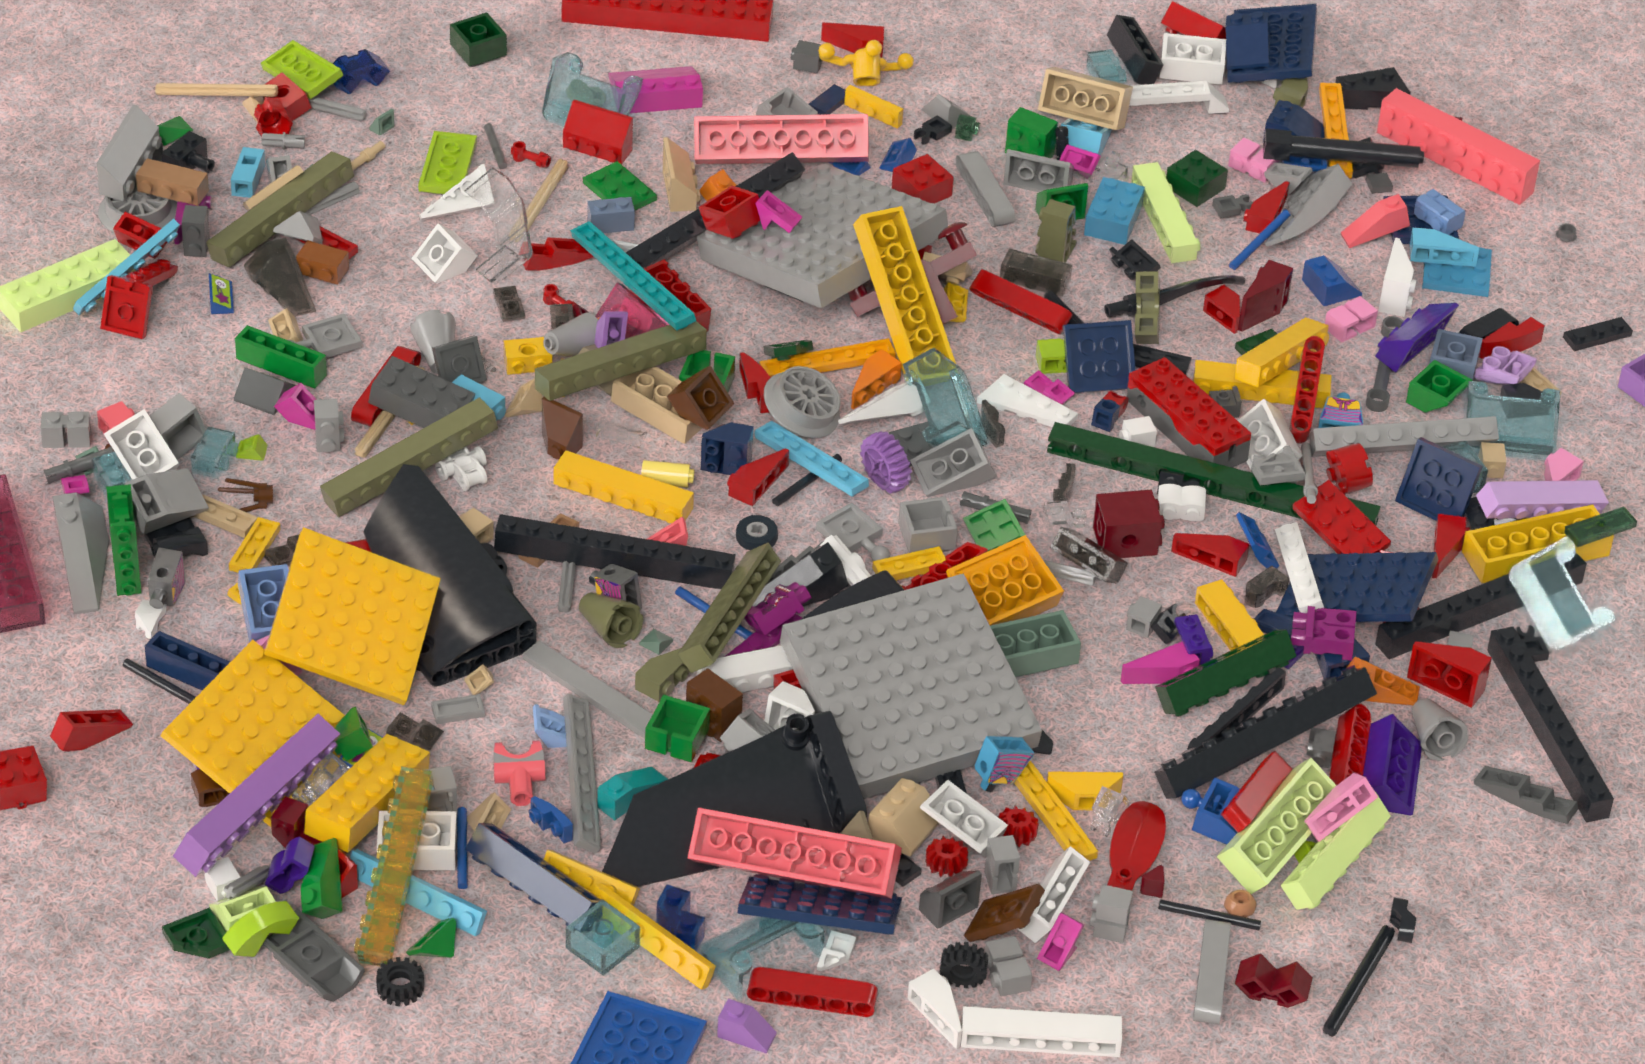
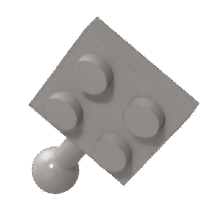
(331, 336)
(854, 530)

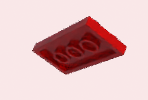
(1341, 522)

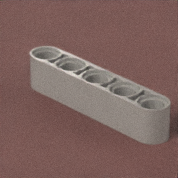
(985, 188)
(1212, 972)

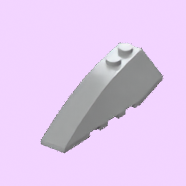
(1312, 202)
(83, 548)

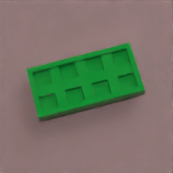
(993, 525)

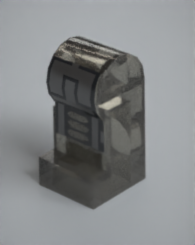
(1264, 586)

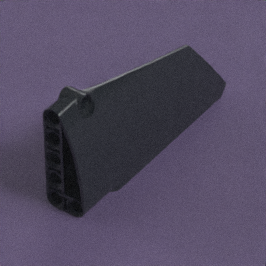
(475, 609)
(777, 778)

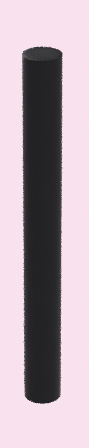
(798, 486)
(158, 681)
(1209, 914)

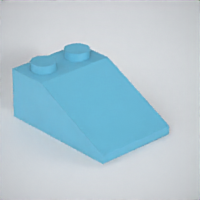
(1087, 135)

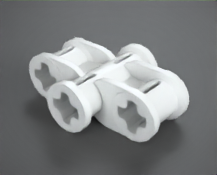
(465, 467)

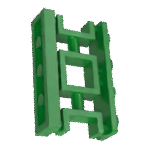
(123, 540)

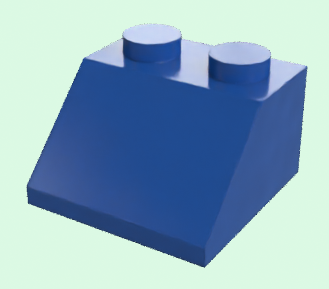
(1328, 281)

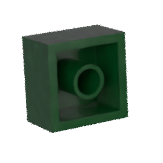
(478, 39)
(1196, 178)

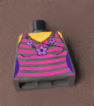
(617, 583)
(163, 587)

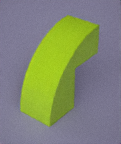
(253, 928)

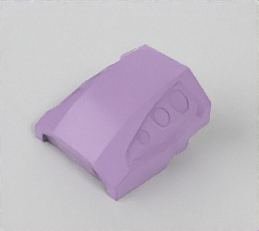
(1505, 367)

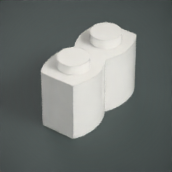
(1182, 502)

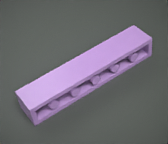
(1538, 498)

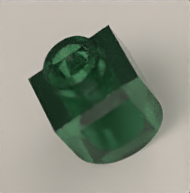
(966, 127)

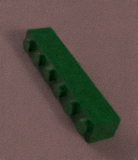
(1225, 672)

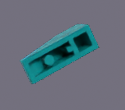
(617, 792)

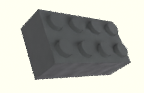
(416, 393)

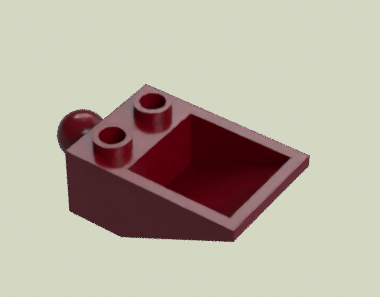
(1266, 294)

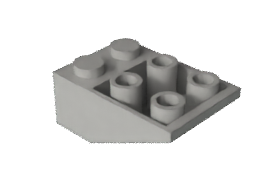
(165, 499)

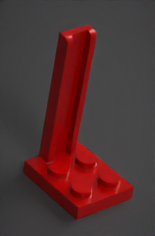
(129, 298)

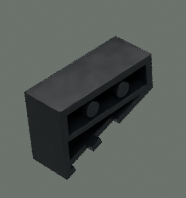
(1369, 87)

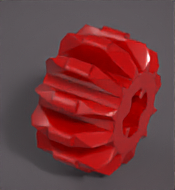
(1020, 824)
(946, 856)

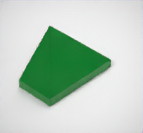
(173, 130)
(437, 941)

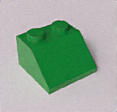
(1073, 195)
(1435, 387)

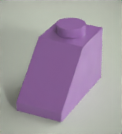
(611, 328)
(745, 1026)

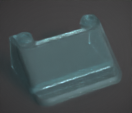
(568, 84)
(945, 397)
(1524, 425)
(1554, 598)
(732, 948)

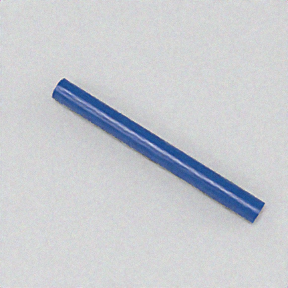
(1276, 223)
(703, 606)
(462, 864)

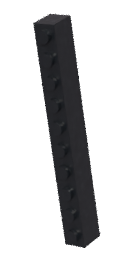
(685, 231)
(601, 549)
(1459, 613)
(1550, 724)
(1265, 732)

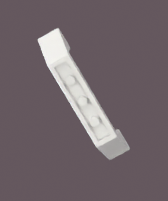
(1180, 92)

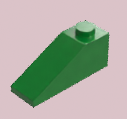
(321, 884)

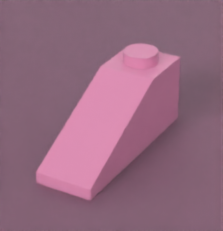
(1340, 805)

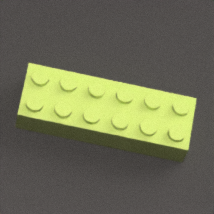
(58, 286)
(1278, 828)

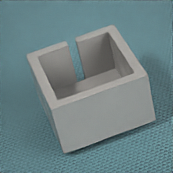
(179, 425)
(927, 524)

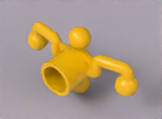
(865, 62)

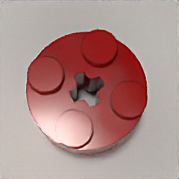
(1349, 468)

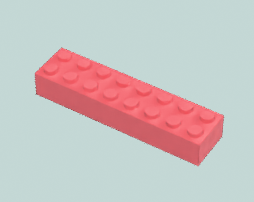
(775, 136)
(1458, 146)
(795, 853)

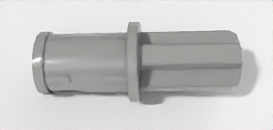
(283, 140)

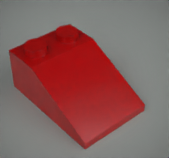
(1450, 670)

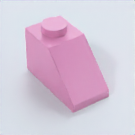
(1562, 466)

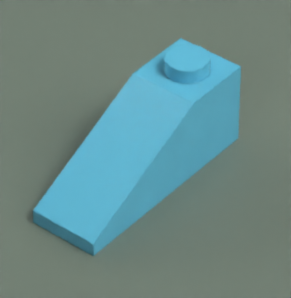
(1440, 248)

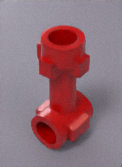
(520, 153)
(552, 297)

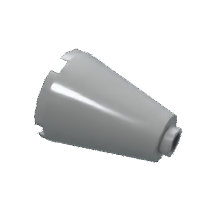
(432, 330)
(572, 336)
(1438, 730)

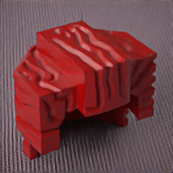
(272, 117)

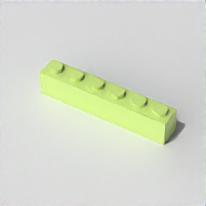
(1166, 213)
(1333, 855)

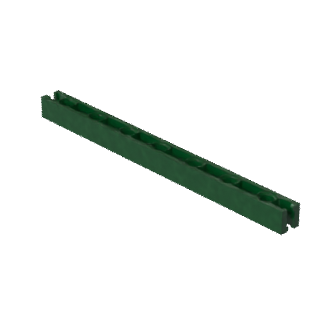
(1148, 461)

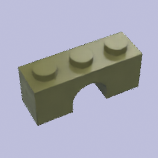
(1148, 307)

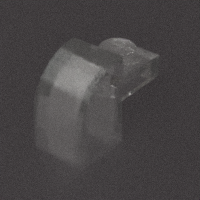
(321, 778)

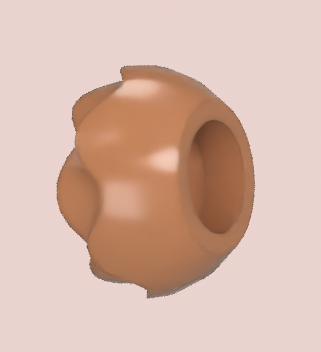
(1240, 903)

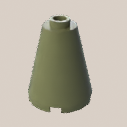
(612, 618)

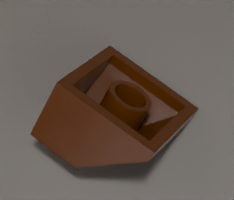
(701, 398)
(561, 428)

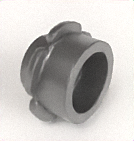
(1567, 232)

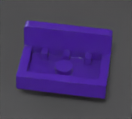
(1194, 637)

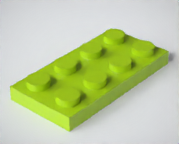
(302, 67)
(447, 161)

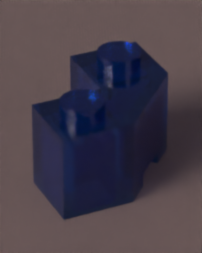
(358, 67)
(675, 916)

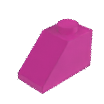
(297, 406)

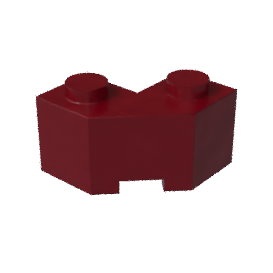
(289, 822)
(1260, 980)

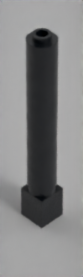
(1282, 145)

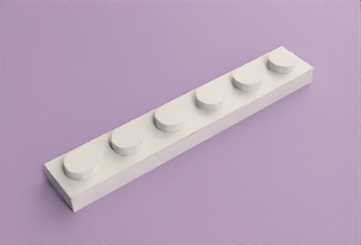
(1298, 567)

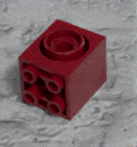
(1128, 523)

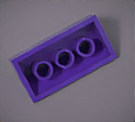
(1414, 335)
(1393, 764)

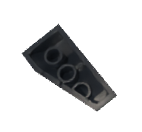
(819, 572)

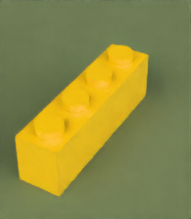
(1226, 614)

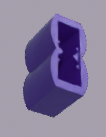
(289, 865)

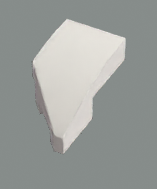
(148, 618)
(837, 950)

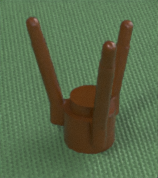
(261, 493)

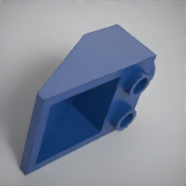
(1208, 816)

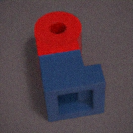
(1109, 410)

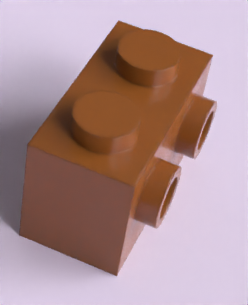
(323, 262)

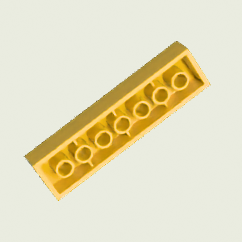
(901, 284)

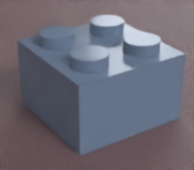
(1457, 351)

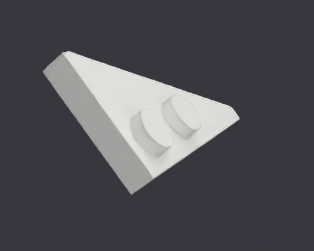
(455, 199)

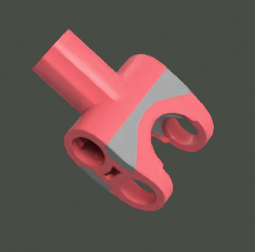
(519, 771)

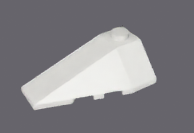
(891, 403)

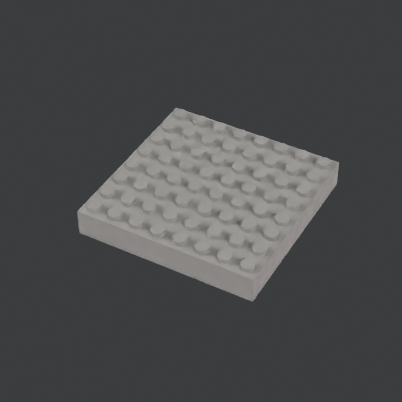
(822, 253)
(910, 682)

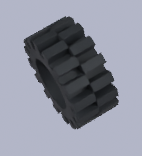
(955, 957)
(395, 970)

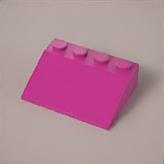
(664, 88)

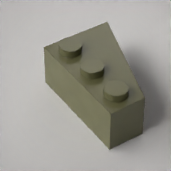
(1056, 231)

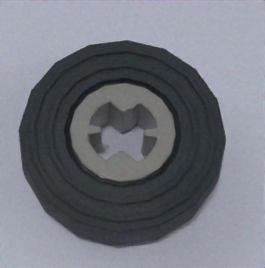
(756, 524)

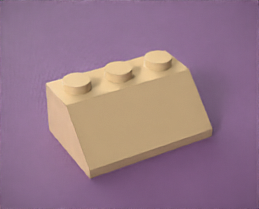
(679, 177)
(901, 819)

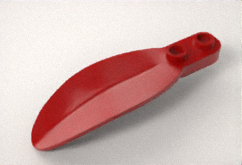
(1135, 843)

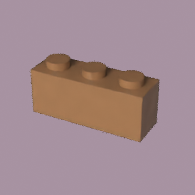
(172, 182)

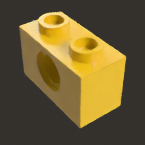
(525, 355)

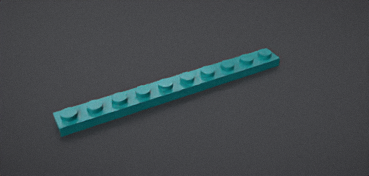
(633, 276)

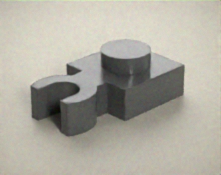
(1229, 206)

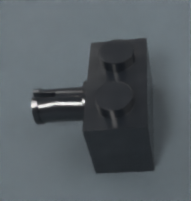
(189, 152)

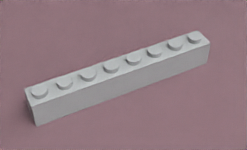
(1403, 436)

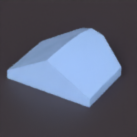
(549, 727)

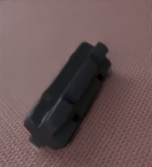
(1061, 142)

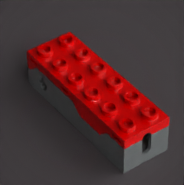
(1188, 414)

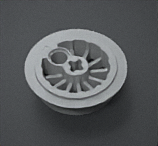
(145, 206)
(813, 405)

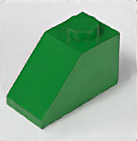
(353, 736)

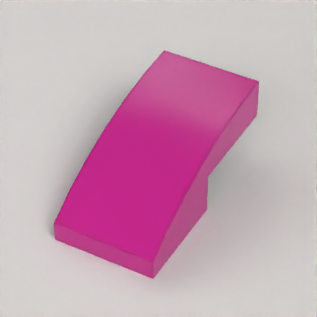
(1054, 390)
(75, 484)

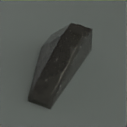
(279, 275)

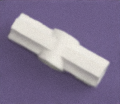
(852, 562)

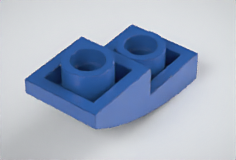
(550, 817)

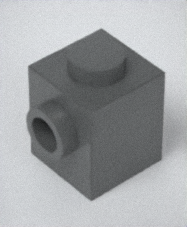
(806, 57)

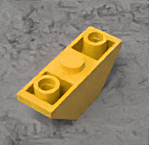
(1081, 789)

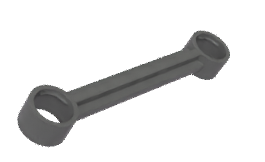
(1383, 372)

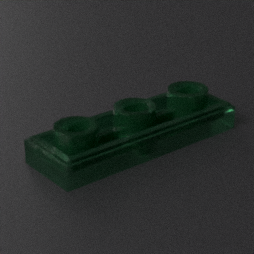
(1600, 526)

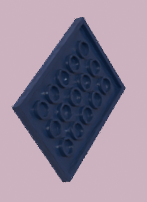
(1290, 44)
(1372, 584)
(819, 905)

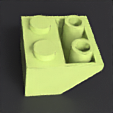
(231, 910)

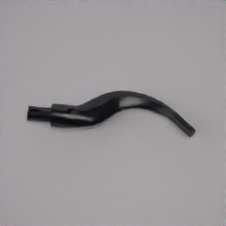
(1129, 302)

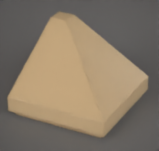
(479, 680)

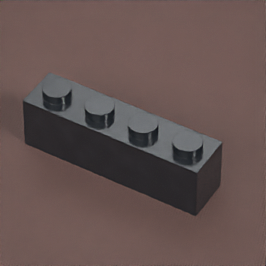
(1134, 49)

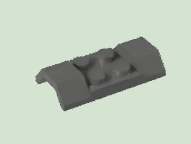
(315, 959)

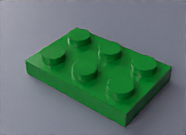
(618, 182)

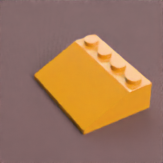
(1010, 582)

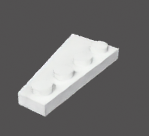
(1026, 402)

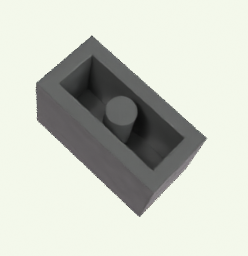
(195, 230)

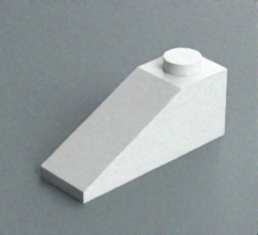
(935, 1000)

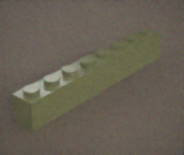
(297, 195)
(618, 360)
(419, 449)
(729, 608)

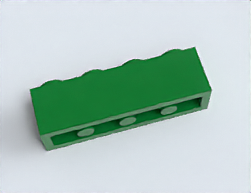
(280, 356)

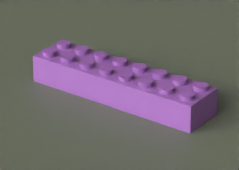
(256, 796)

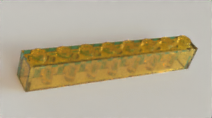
(395, 866)

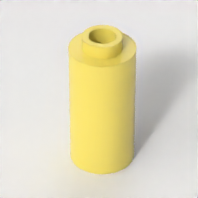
(670, 473)

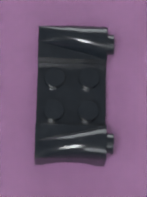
(180, 537)

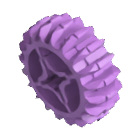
(885, 462)

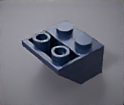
(726, 448)

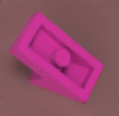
(1082, 160)
(773, 209)
(1061, 941)

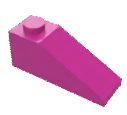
(1159, 666)

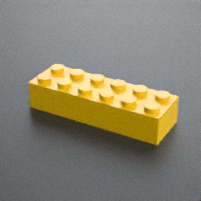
(1499, 547)
(353, 802)

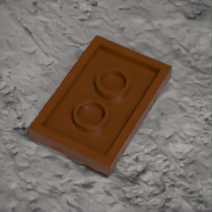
(1004, 913)

